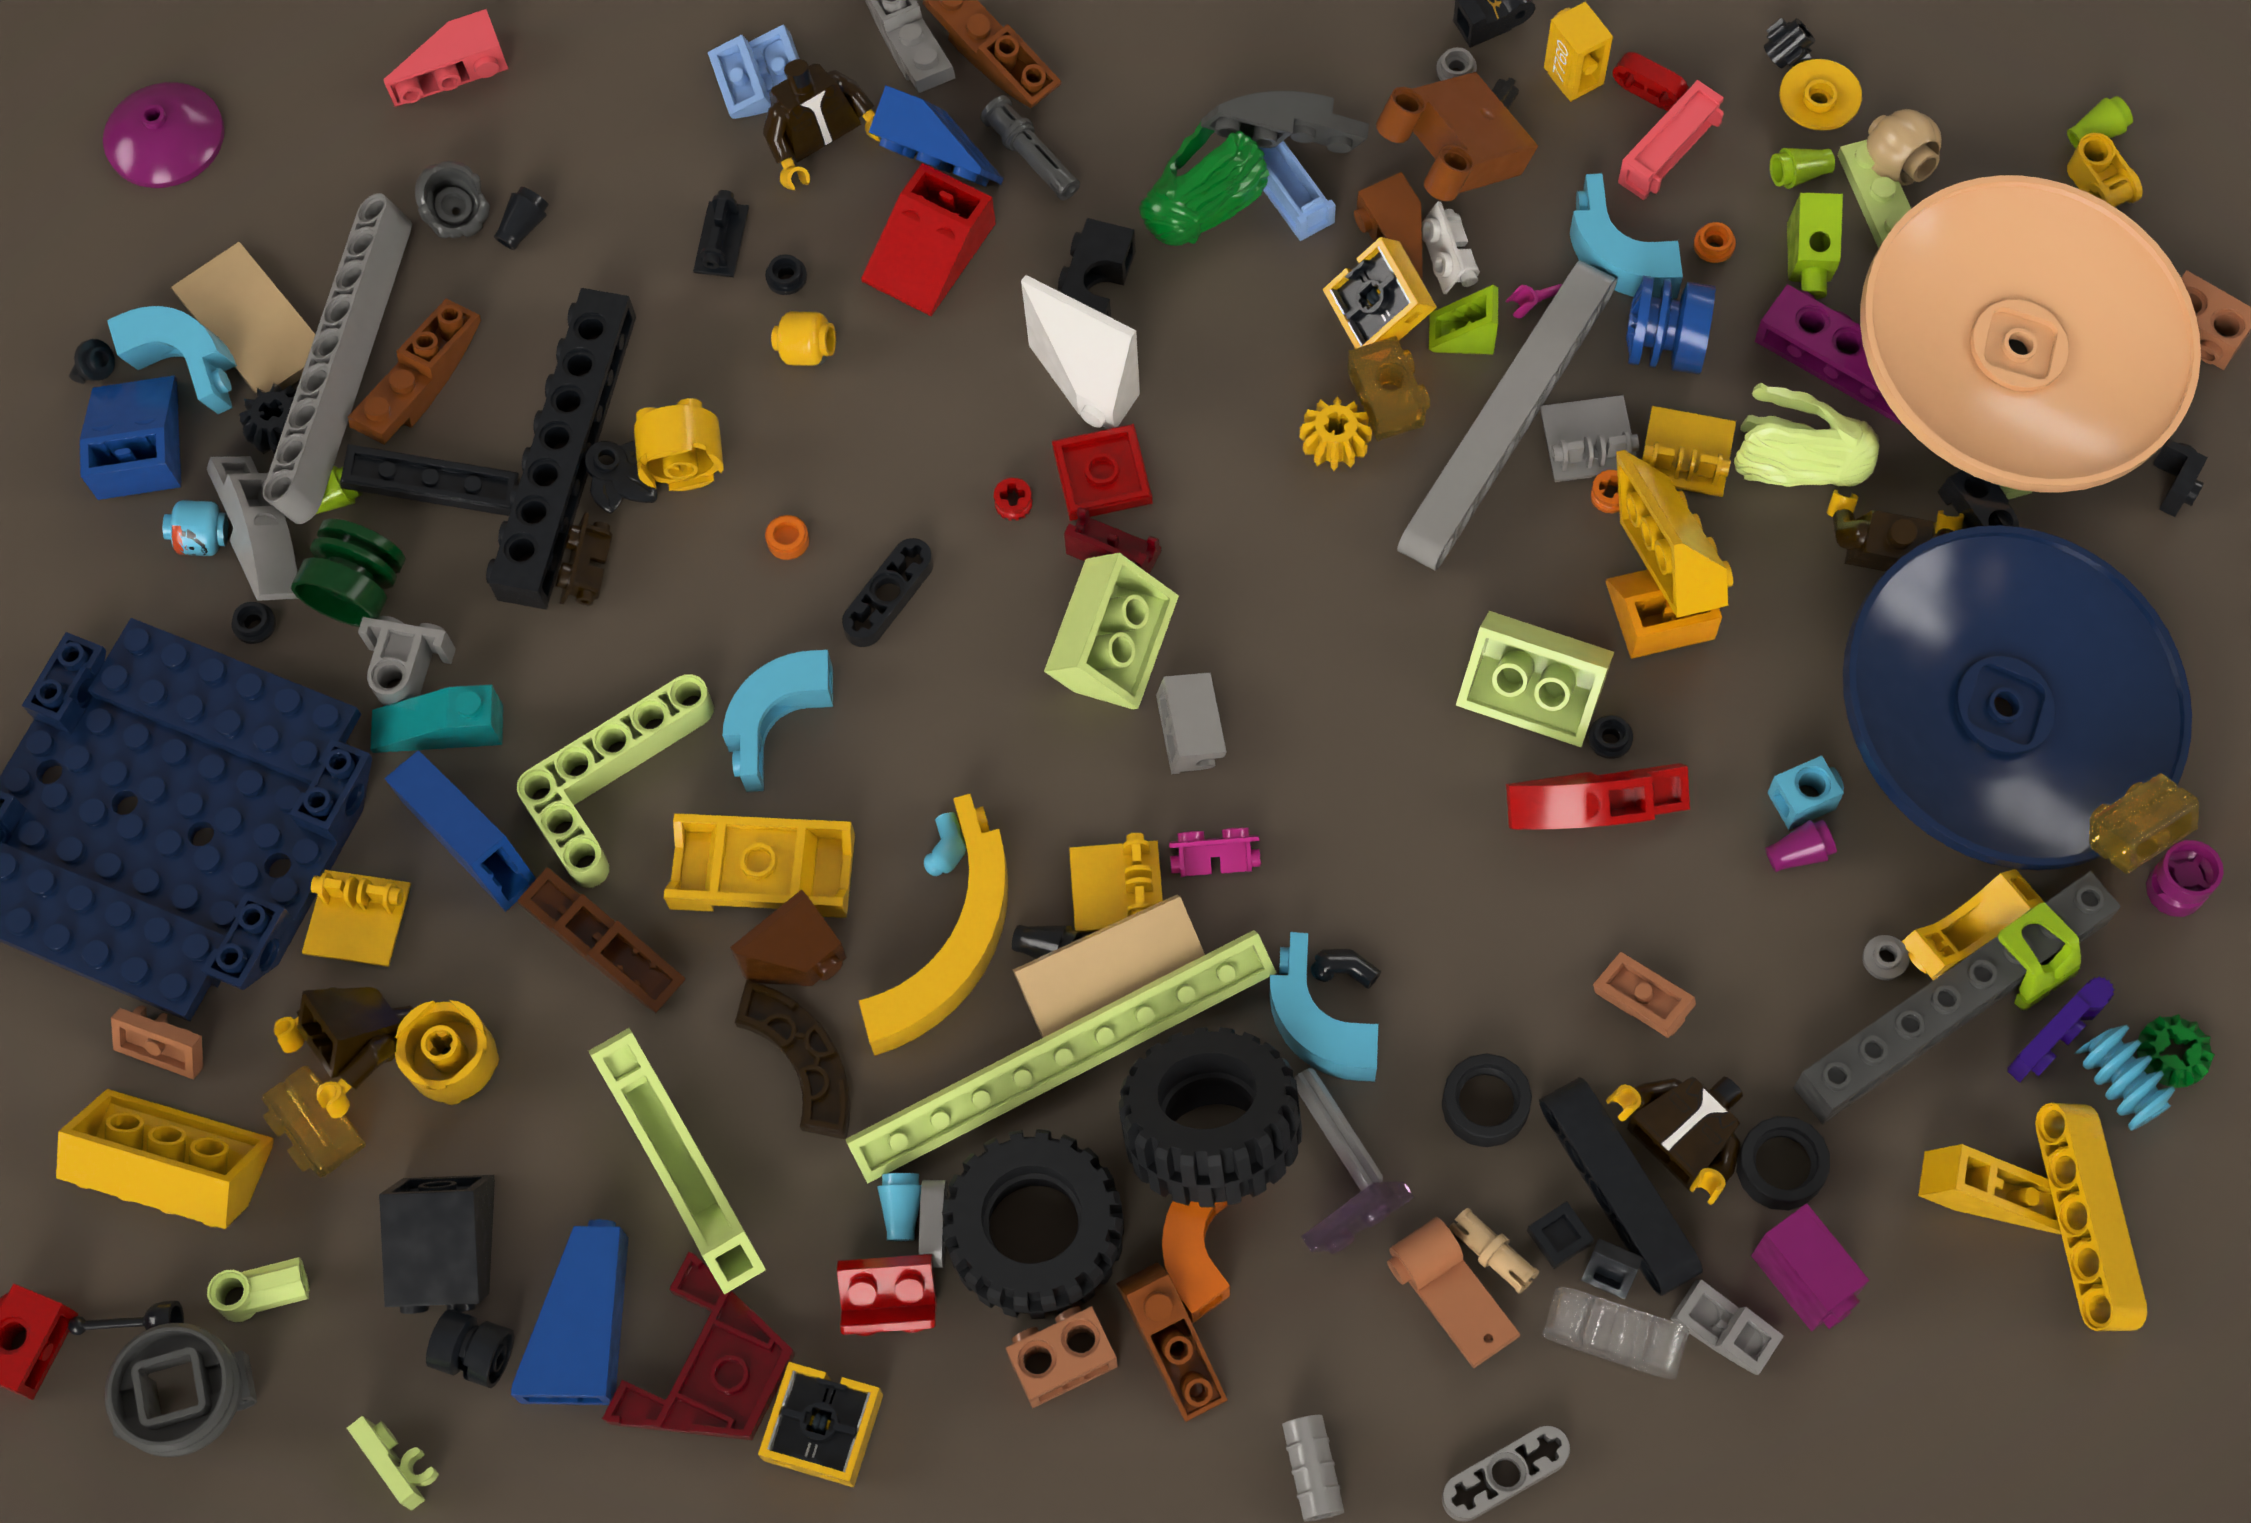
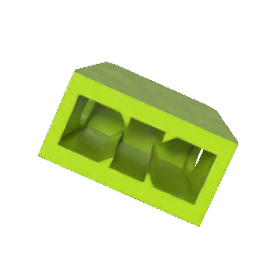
(1814, 241)

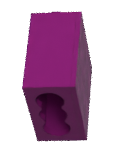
(1810, 1269)

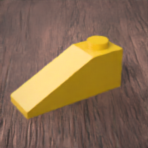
(1987, 1188)

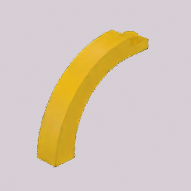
(955, 970)

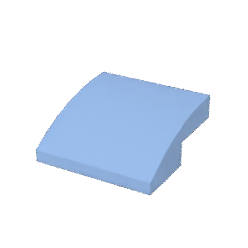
(751, 69)

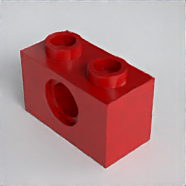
(46, 1331)

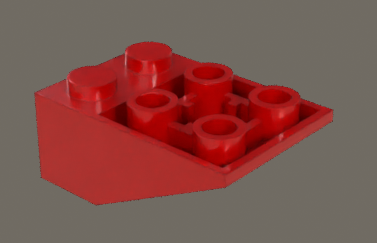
(929, 239)

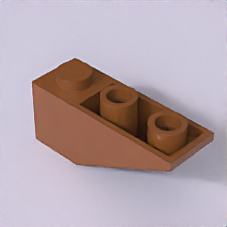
(1392, 212)
(1172, 1340)

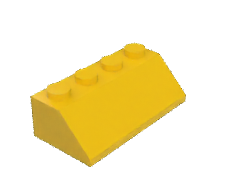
(1670, 539)
(162, 1158)

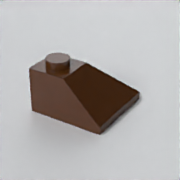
(790, 947)

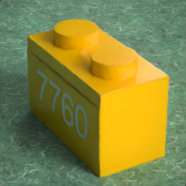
(1577, 51)

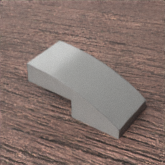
(1727, 1328)

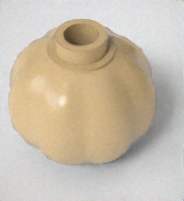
(1904, 142)

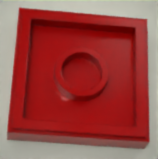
(1102, 471)

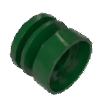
(348, 572)

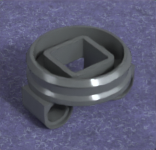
(132, 1398)

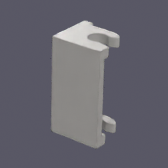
(1190, 722)

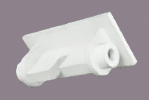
(1443, 234)

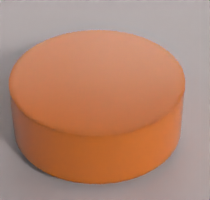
(787, 537)

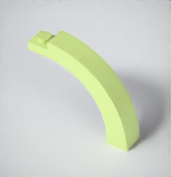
(677, 1161)

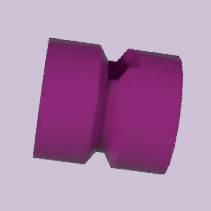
(2184, 878)

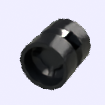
(464, 1346)

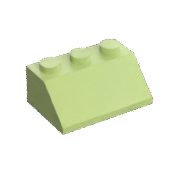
(1111, 631)
(1534, 678)

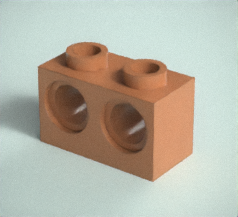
(2217, 313)
(1067, 1367)

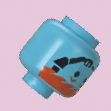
(196, 528)

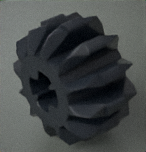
(267, 417)

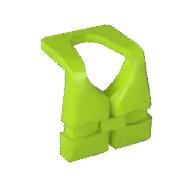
(2041, 978)

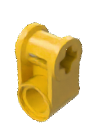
(2107, 175)

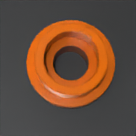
(1716, 233)

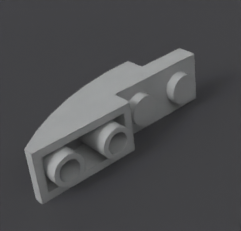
(911, 43)
(259, 529)

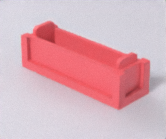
(1670, 140)

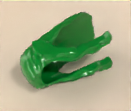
(1207, 194)

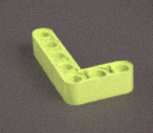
(606, 767)

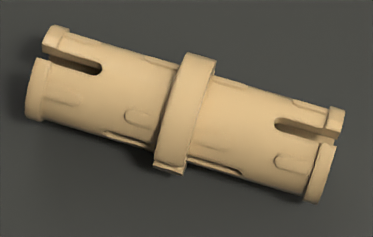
(1493, 1250)

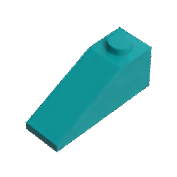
(439, 721)

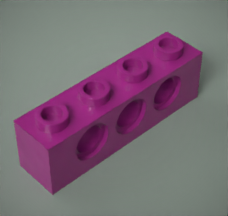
(1819, 351)

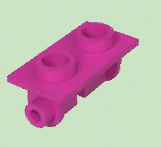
(1231, 848)

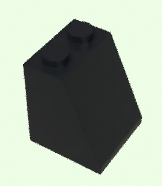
(437, 1242)

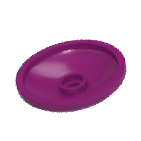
(167, 149)

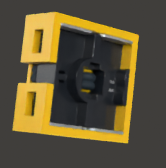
(1379, 295)
(820, 1424)

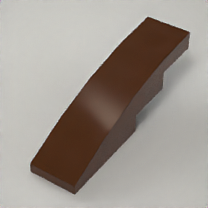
(601, 940)

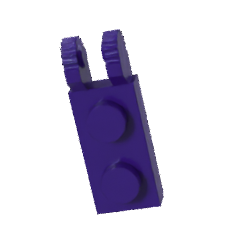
(2063, 1027)

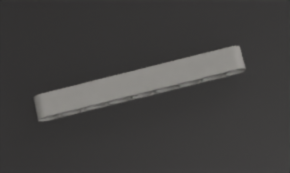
(337, 359)
(1506, 415)

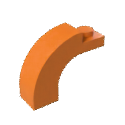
(1187, 1260)

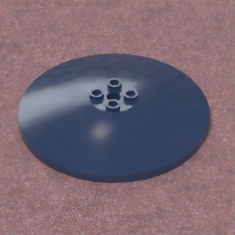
(2054, 635)

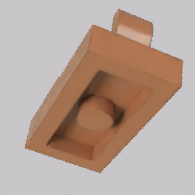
(1644, 995)
(157, 1042)

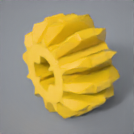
(1320, 430)

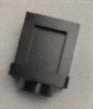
(2186, 465)

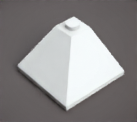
(1084, 353)

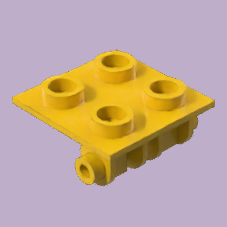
(1690, 449)
(1114, 881)
(355, 917)

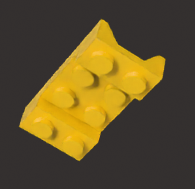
(760, 863)

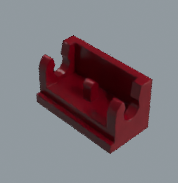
(1093, 539)

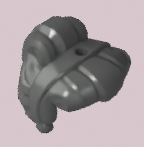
(447, 188)

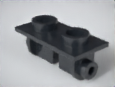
(721, 236)

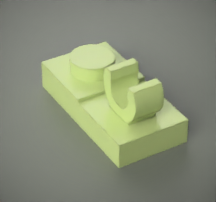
(377, 1445)

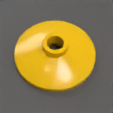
(1823, 82)

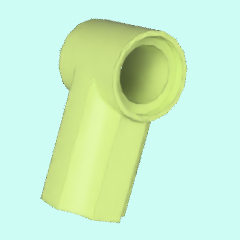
(263, 1288)

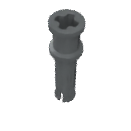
(1019, 136)

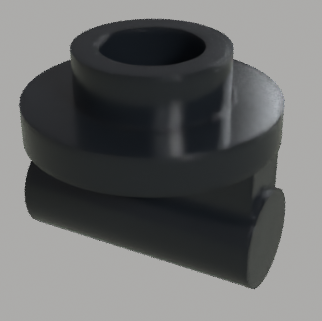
(92, 361)

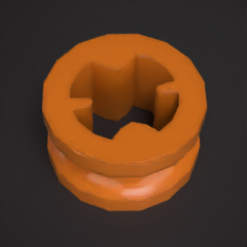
(1600, 484)

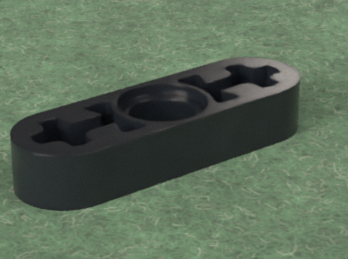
(886, 574)

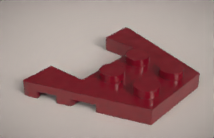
(724, 1379)

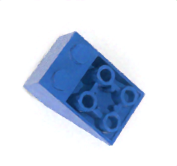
(915, 125)
(131, 438)

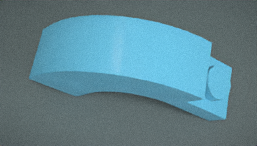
(1609, 250)
(164, 332)
(768, 694)
(1319, 1040)

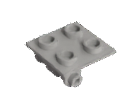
(1586, 436)

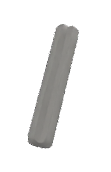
(1337, 1129)

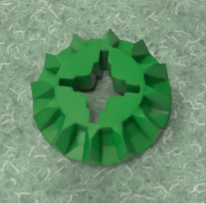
(2196, 1059)

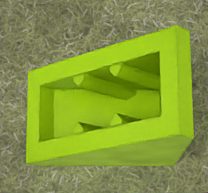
(1466, 324)

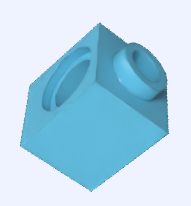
(1797, 807)

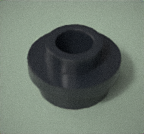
(782, 266)
(250, 612)
(1610, 725)

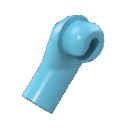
(950, 847)

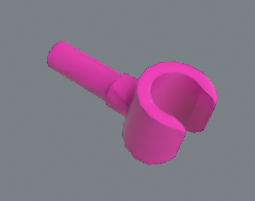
(1528, 298)

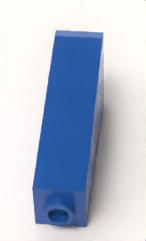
(462, 829)
(578, 1330)

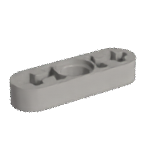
(1542, 1466)

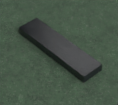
(428, 480)

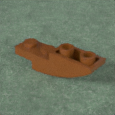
(995, 50)
(421, 372)

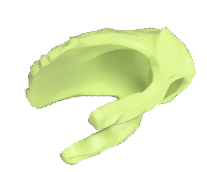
(1798, 454)

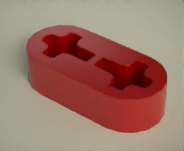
(1649, 80)

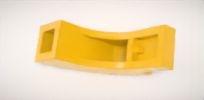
(1972, 925)

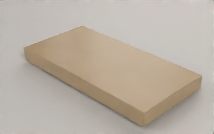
(250, 317)
(1108, 964)

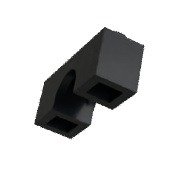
(1099, 255)

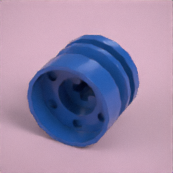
(1671, 324)

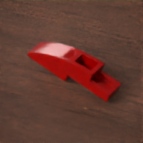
(1598, 800)

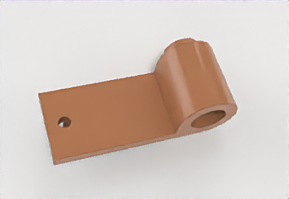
(1451, 1291)

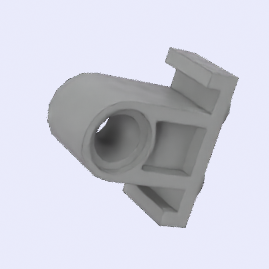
(403, 654)

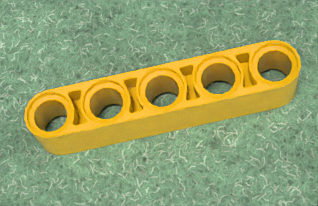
(2091, 1217)

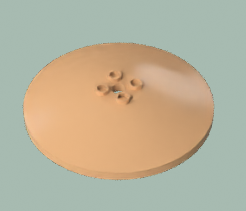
(2069, 279)

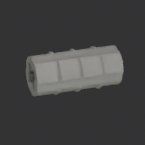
(1313, 1468)

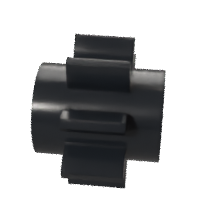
(1789, 43)

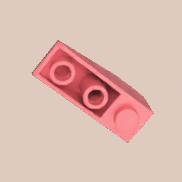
(451, 57)

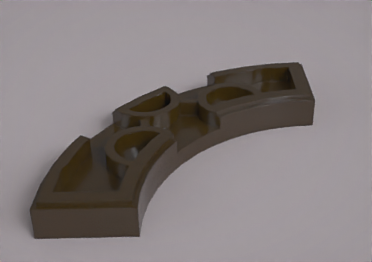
(809, 1051)

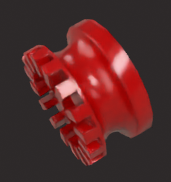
(1002, 504)

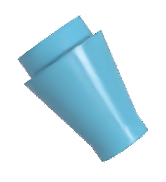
(900, 1204)

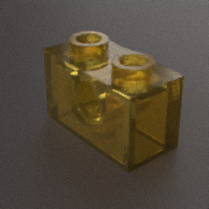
(1388, 410)

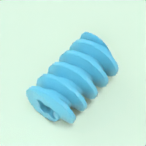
(2127, 1076)

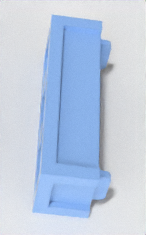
(1296, 193)

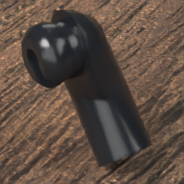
(1344, 961)

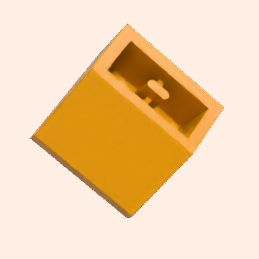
(1650, 622)

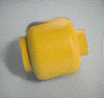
(804, 338)

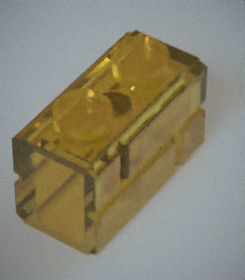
(2143, 822)
(317, 1137)

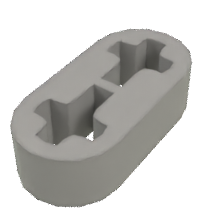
(932, 1221)

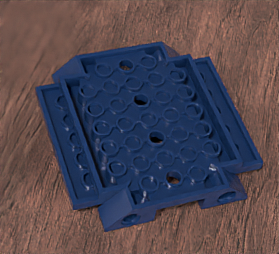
(199, 750)

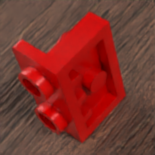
(887, 1294)

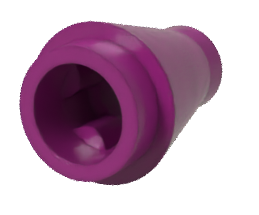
(1803, 846)

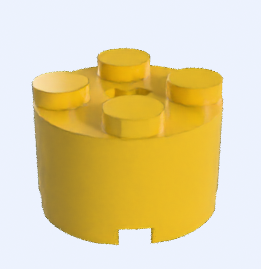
(678, 445)
(450, 1075)

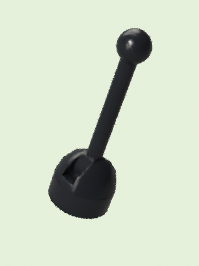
(157, 1314)

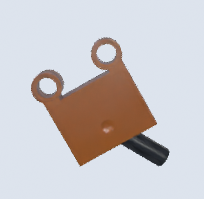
(1463, 129)

